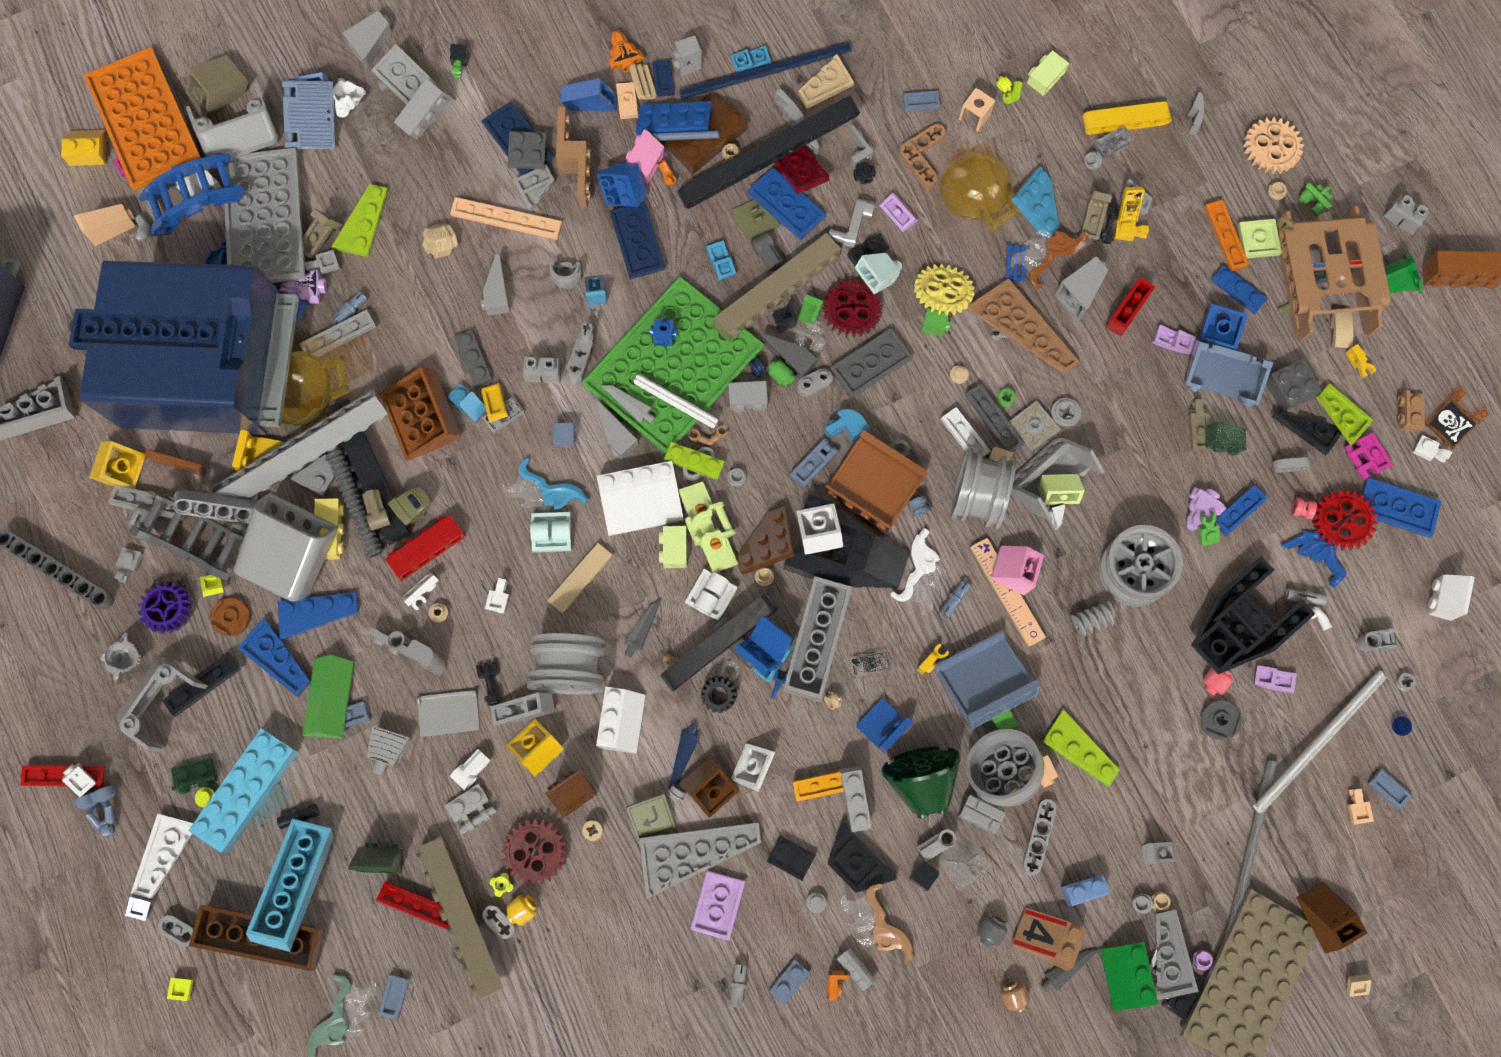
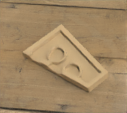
(827, 83)

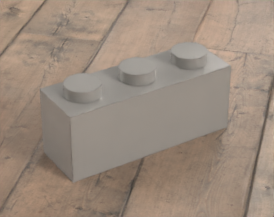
(855, 798)

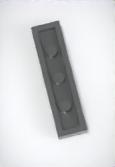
(994, 418)

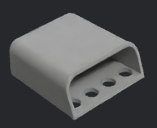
(281, 552)

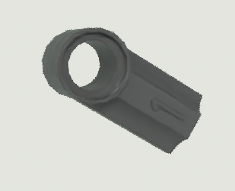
(765, 248)

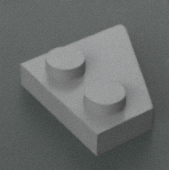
(534, 186)
(316, 477)

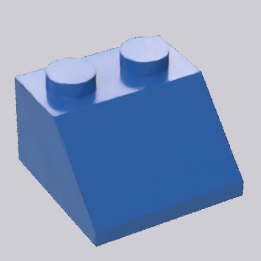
(1223, 326)

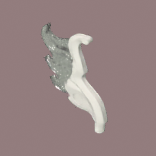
(925, 577)

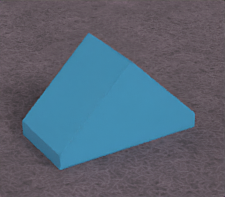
(595, 290)

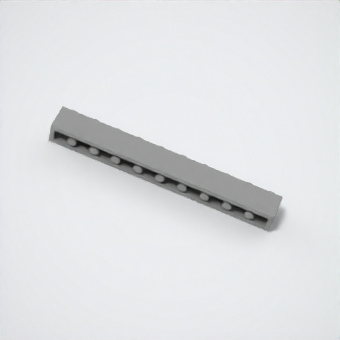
(303, 448)

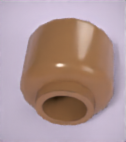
(1015, 996)

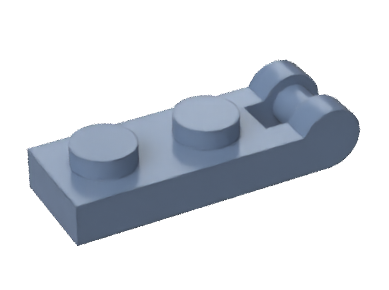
(813, 463)

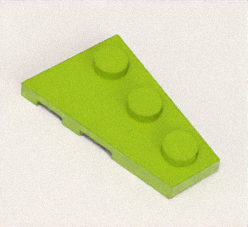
(1344, 413)

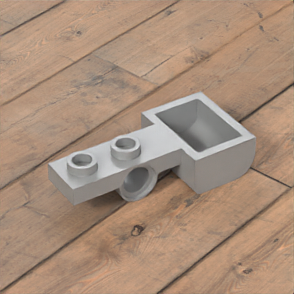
(412, 650)

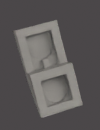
(1197, 113)

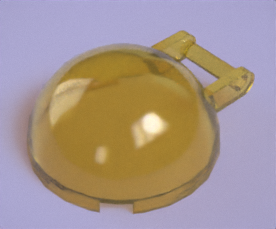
(977, 188)
(311, 387)

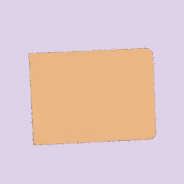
(983, 112)

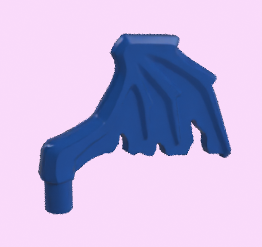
(1318, 551)

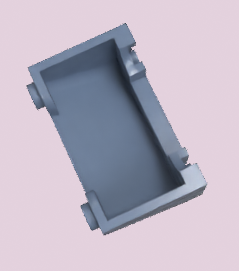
(1227, 372)

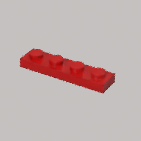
(52, 775)
(411, 904)

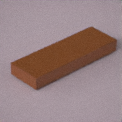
(175, 462)

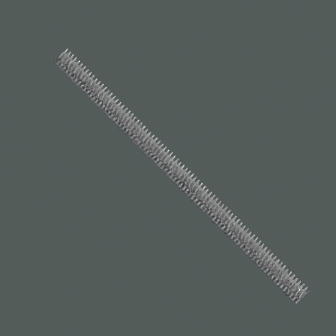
(1253, 841)

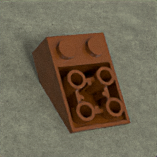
(570, 793)
(1330, 918)

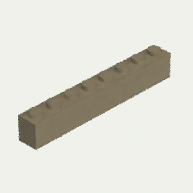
(776, 287)
(460, 920)

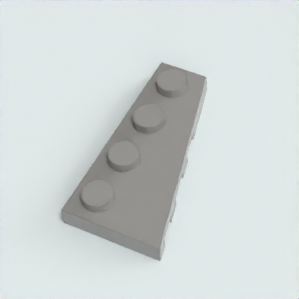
(1174, 967)

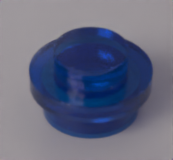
(1402, 726)

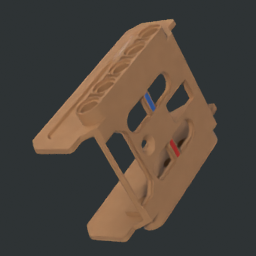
(1363, 260)

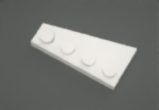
(163, 849)

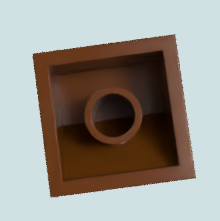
(709, 787)

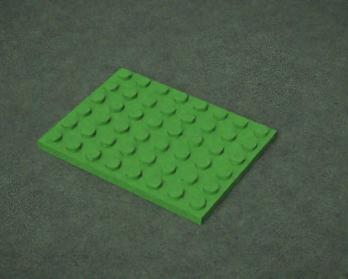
(692, 368)

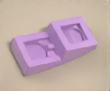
(1173, 340)
(1275, 680)

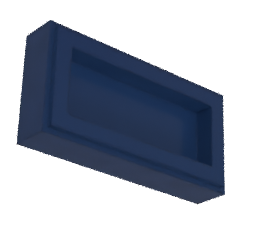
(663, 78)

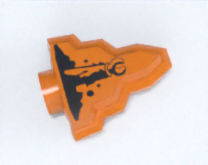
(623, 53)

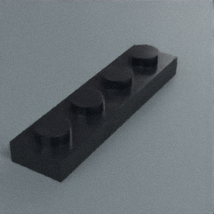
(211, 676)

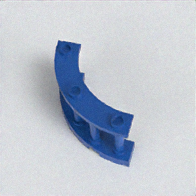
(190, 205)

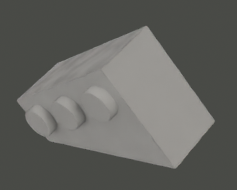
(423, 109)

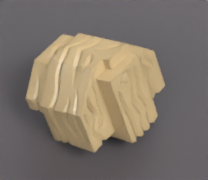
(439, 240)

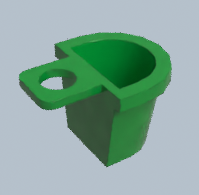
(1403, 275)

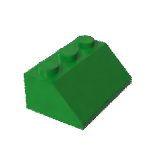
(1128, 976)

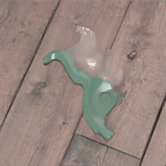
(347, 1014)

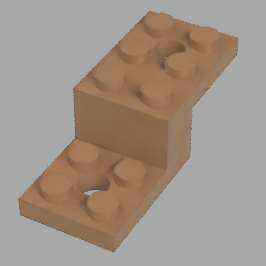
(573, 157)

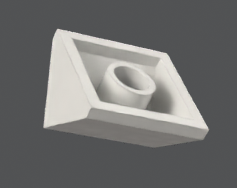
(752, 766)

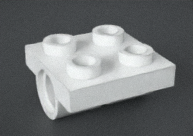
(711, 594)

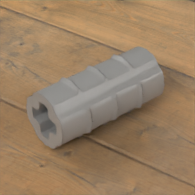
(856, 969)

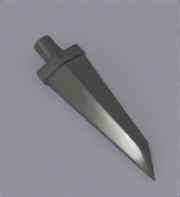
(640, 632)
(1058, 977)

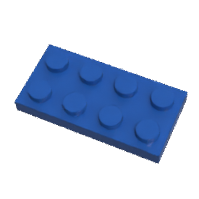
(674, 117)
(782, 202)
(1402, 507)

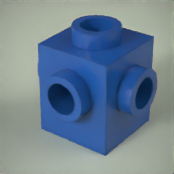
(663, 332)

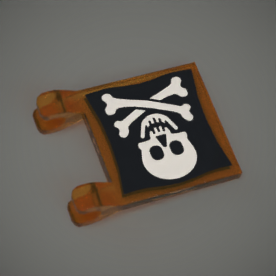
(1452, 422)

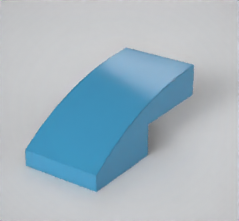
(720, 260)

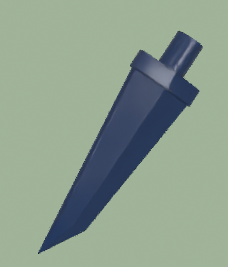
(685, 749)

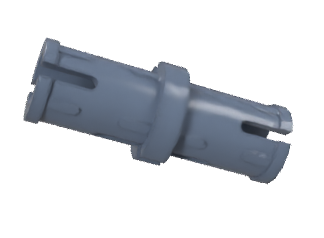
(349, 307)
(954, 599)

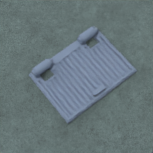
(309, 114)

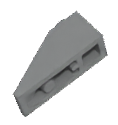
(494, 292)
(619, 439)
(523, 708)

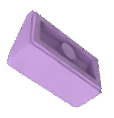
(899, 212)

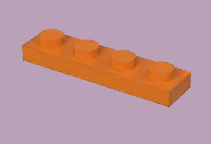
(1226, 235)

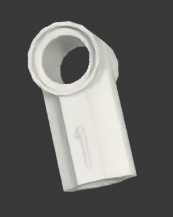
(466, 773)

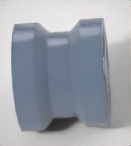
(919, 506)

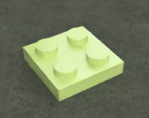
(1259, 238)

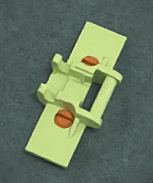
(701, 528)

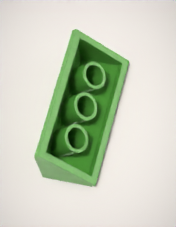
(328, 697)

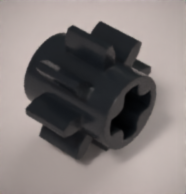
(864, 173)

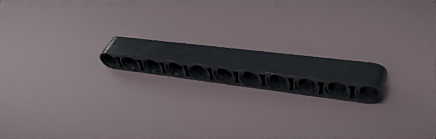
(768, 152)

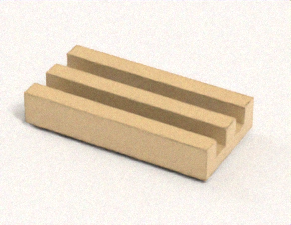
(645, 81)

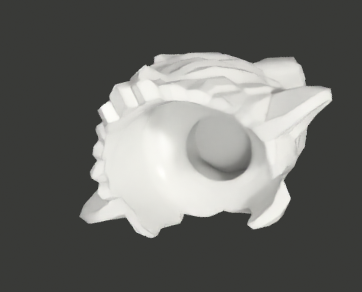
(346, 97)

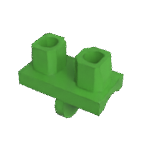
(1311, 192)

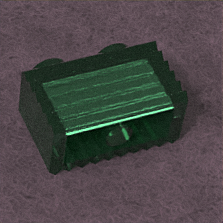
(1225, 438)

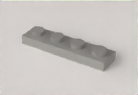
(338, 334)

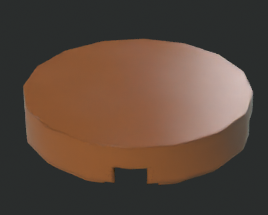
(230, 616)

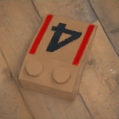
(1049, 938)

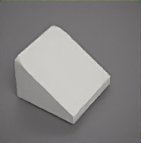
(1057, 515)

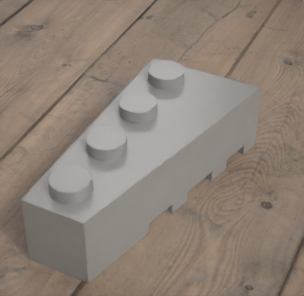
(37, 410)

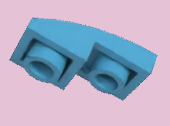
(750, 60)

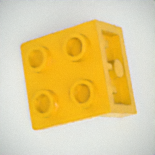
(251, 448)

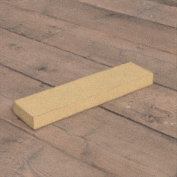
(580, 578)

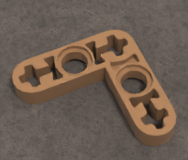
(917, 150)

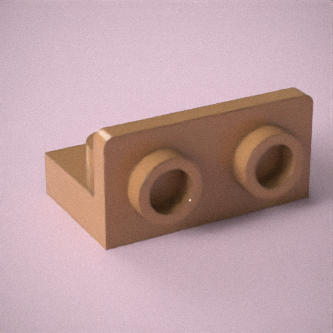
(1411, 412)

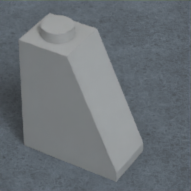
(368, 37)

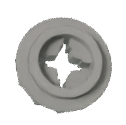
(1074, 412)

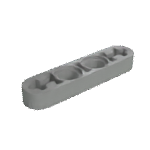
(1043, 838)

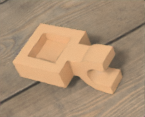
(1359, 811)

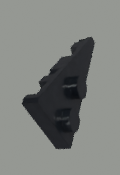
(1314, 432)

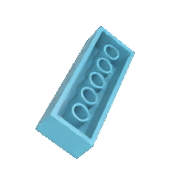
(243, 791)
(290, 885)

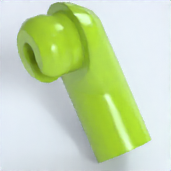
(1013, 95)

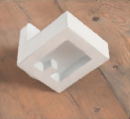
(78, 779)

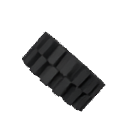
(714, 705)

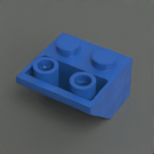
(622, 185)

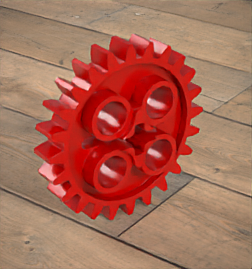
(1356, 533)

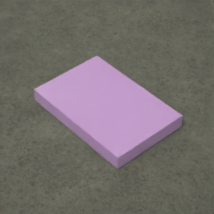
(717, 905)

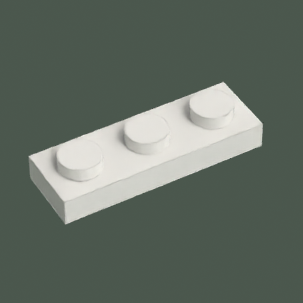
(964, 432)

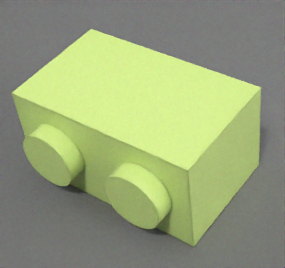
(1048, 72)
(1061, 489)
(674, 547)

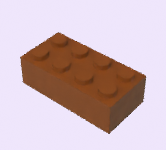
(1463, 269)

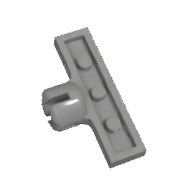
(140, 503)

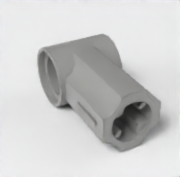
(935, 845)

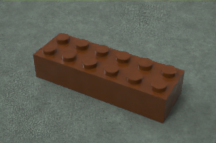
(226, 931)

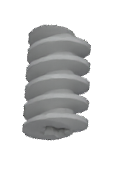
(1094, 618)

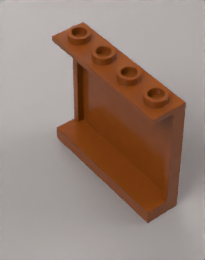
(876, 481)

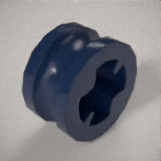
(756, 367)

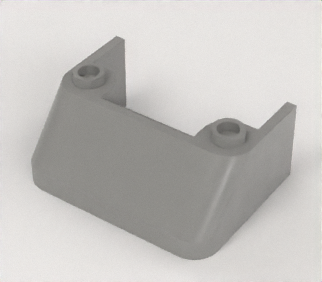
(239, 134)
(1056, 458)
(160, 672)

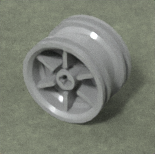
(983, 488)
(1115, 577)
(566, 664)

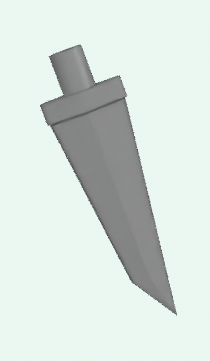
(635, 407)

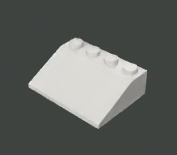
(640, 498)

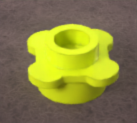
(495, 882)

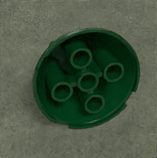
(924, 778)

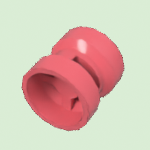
(1304, 508)

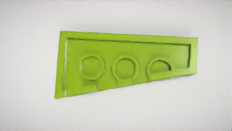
(361, 226)
(1077, 747)

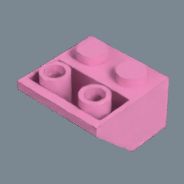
(647, 154)
(1017, 568)

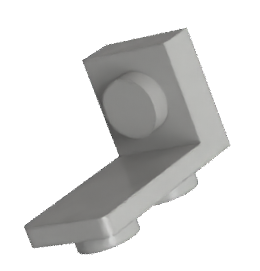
(866, 150)

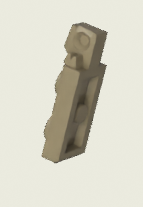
(1197, 424)

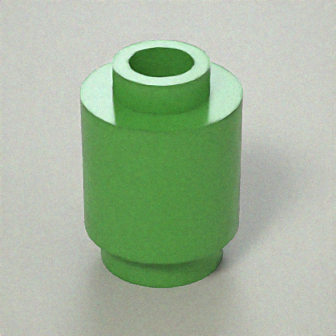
(781, 373)

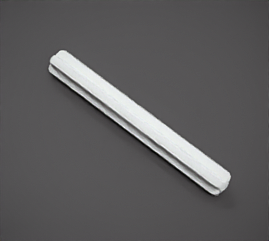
(675, 400)

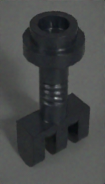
(1112, 212)
(492, 698)

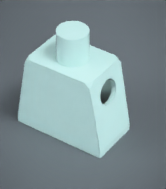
(878, 271)

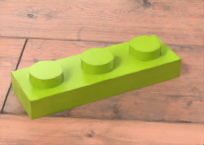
(694, 461)

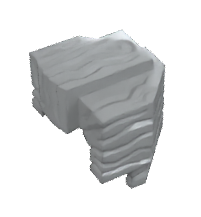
(565, 275)

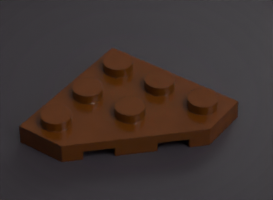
(769, 542)

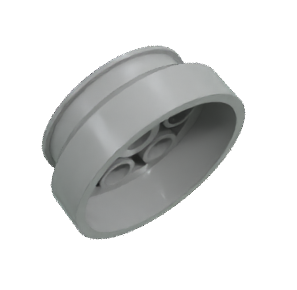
(987, 755)

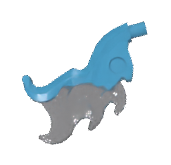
(539, 494)

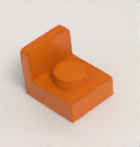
(834, 987)

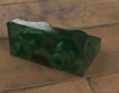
(193, 775)

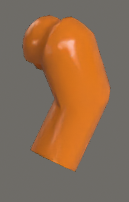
(668, 176)

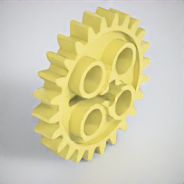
(944, 289)

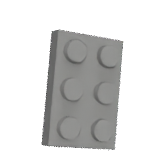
(400, 74)

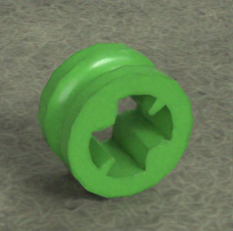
(1008, 392)

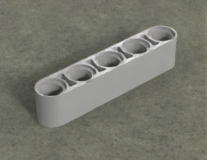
(213, 503)

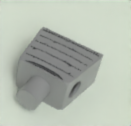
(386, 749)

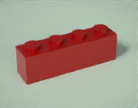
(425, 547)

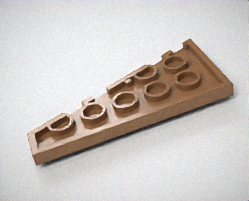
(1017, 319)

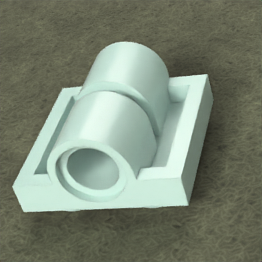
(550, 532)

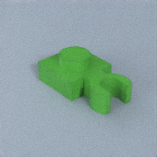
(1209, 532)

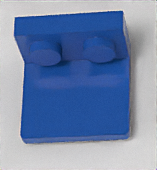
(883, 725)

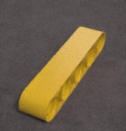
(1131, 116)

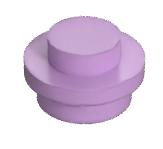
(1202, 960)

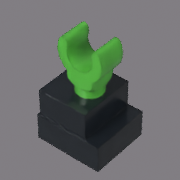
(458, 57)

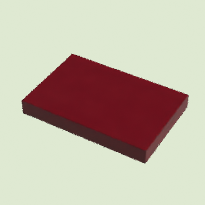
(801, 170)

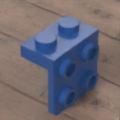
(765, 646)

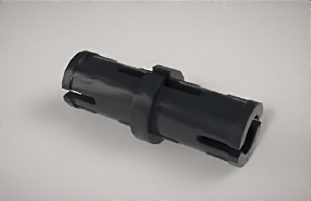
(298, 814)

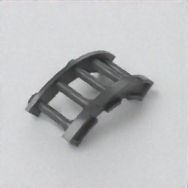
(185, 550)

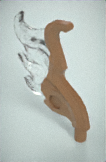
(871, 923)

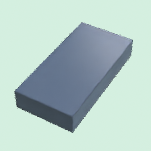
(921, 101)
(1389, 789)
(393, 996)

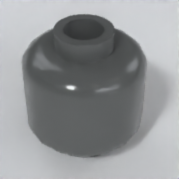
(992, 931)

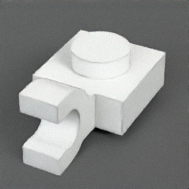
(1429, 448)
(497, 599)

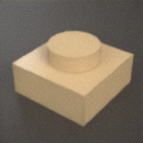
(1358, 985)

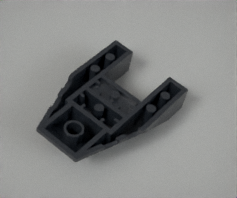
(865, 559)
(1238, 629)

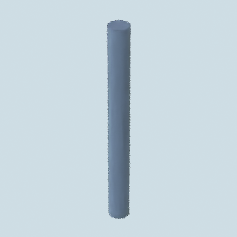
(686, 135)

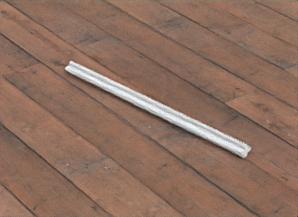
(1318, 743)

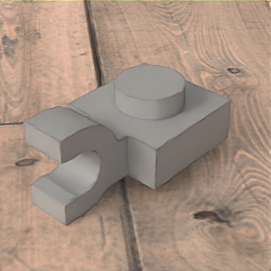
(325, 261)
(127, 562)

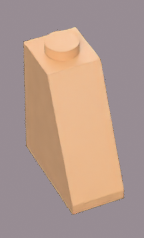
(105, 223)

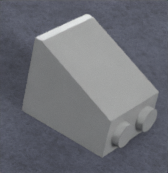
(1081, 287)

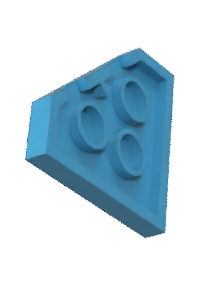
(1037, 201)

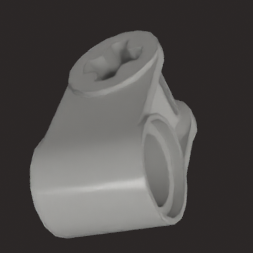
(1381, 640)

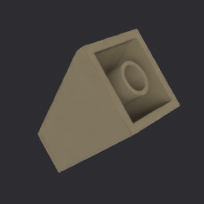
(215, 85)

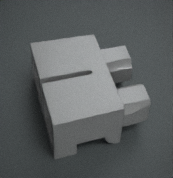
(1410, 212)
(541, 369)

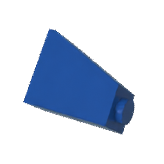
(588, 96)

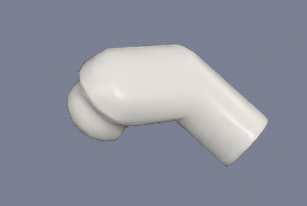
(1322, 618)

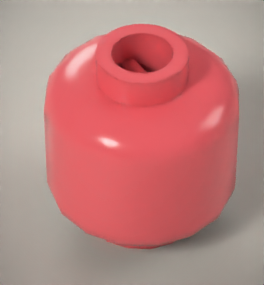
(1217, 683)

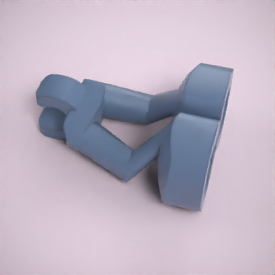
(91, 800)

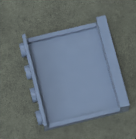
(986, 680)

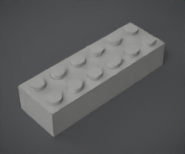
(817, 639)

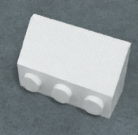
(620, 720)

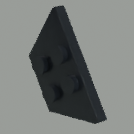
(856, 862)

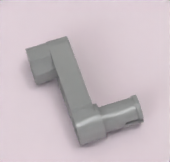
(862, 208)
(583, 344)

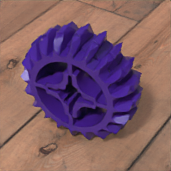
(161, 593)

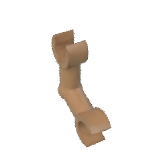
(709, 442)

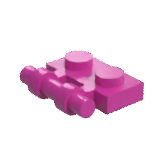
(1373, 454)

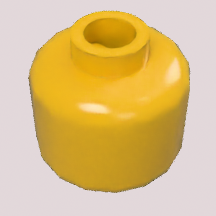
(521, 910)

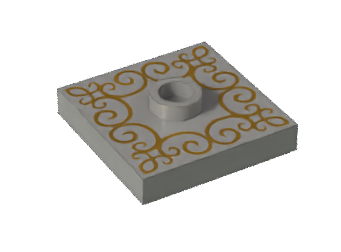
(1034, 426)

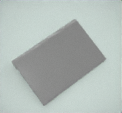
(448, 713)

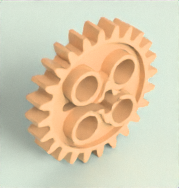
(1273, 145)

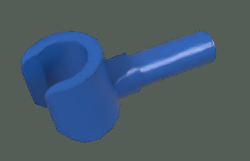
(777, 685)

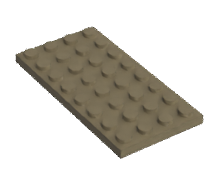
(1250, 979)

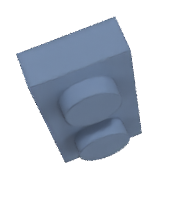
(789, 982)

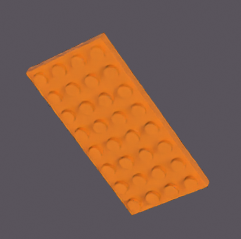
(141, 117)

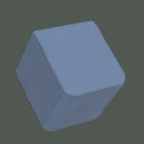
(563, 434)

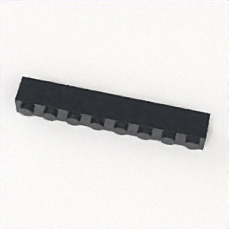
(370, 477)

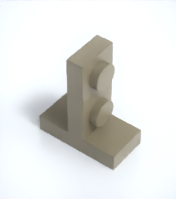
(1095, 214)
(319, 232)

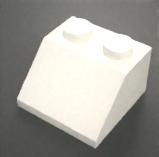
(819, 529)
(1450, 596)

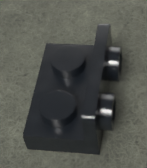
(1182, 1004)

